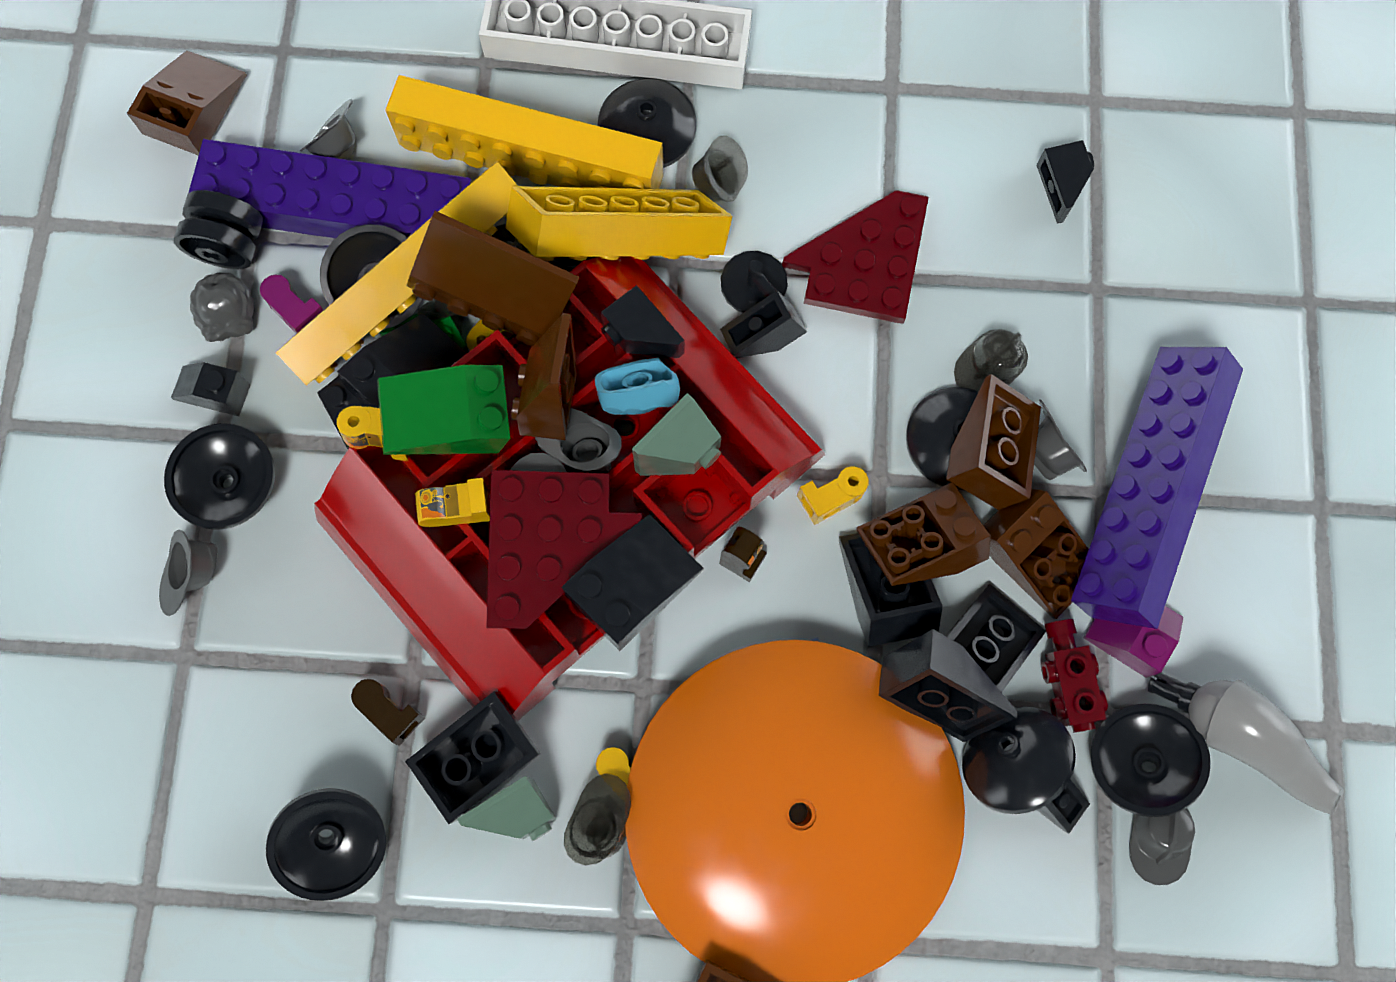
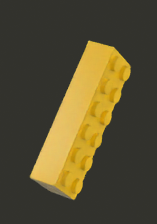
(616, 222)

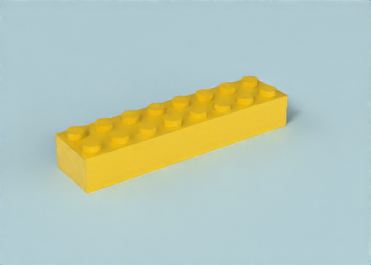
(520, 139)
(384, 288)

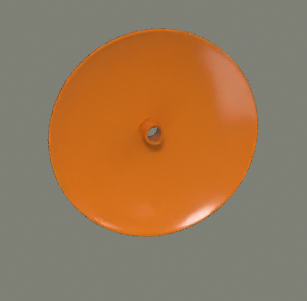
(717, 831)

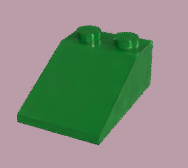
(444, 411)

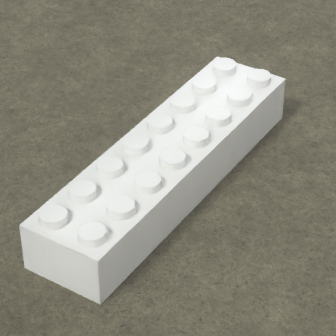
(623, 37)

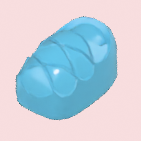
(637, 387)

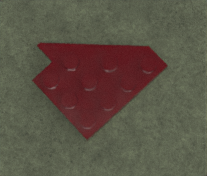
(866, 260)
(542, 536)

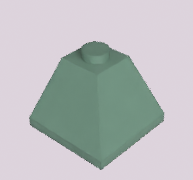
(678, 442)
(513, 812)

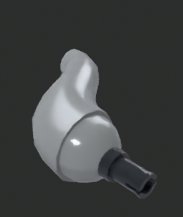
(1254, 732)

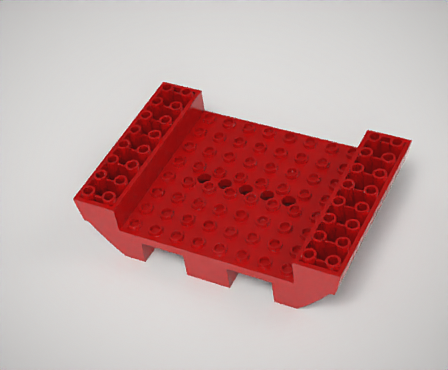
(440, 574)

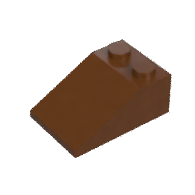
(547, 383)
(996, 446)

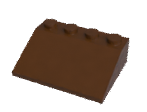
(489, 280)

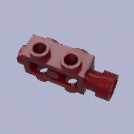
(1070, 686)

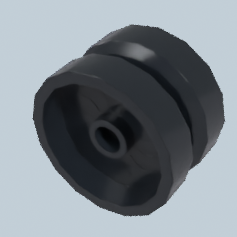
(218, 229)

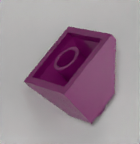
(1138, 647)

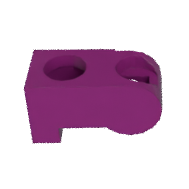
(286, 304)

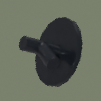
(752, 278)

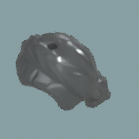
(222, 307)

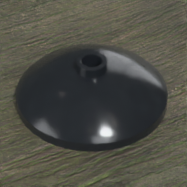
(670, 119)
(356, 254)
(934, 430)
(205, 461)
(1156, 736)
(1027, 773)
(331, 865)

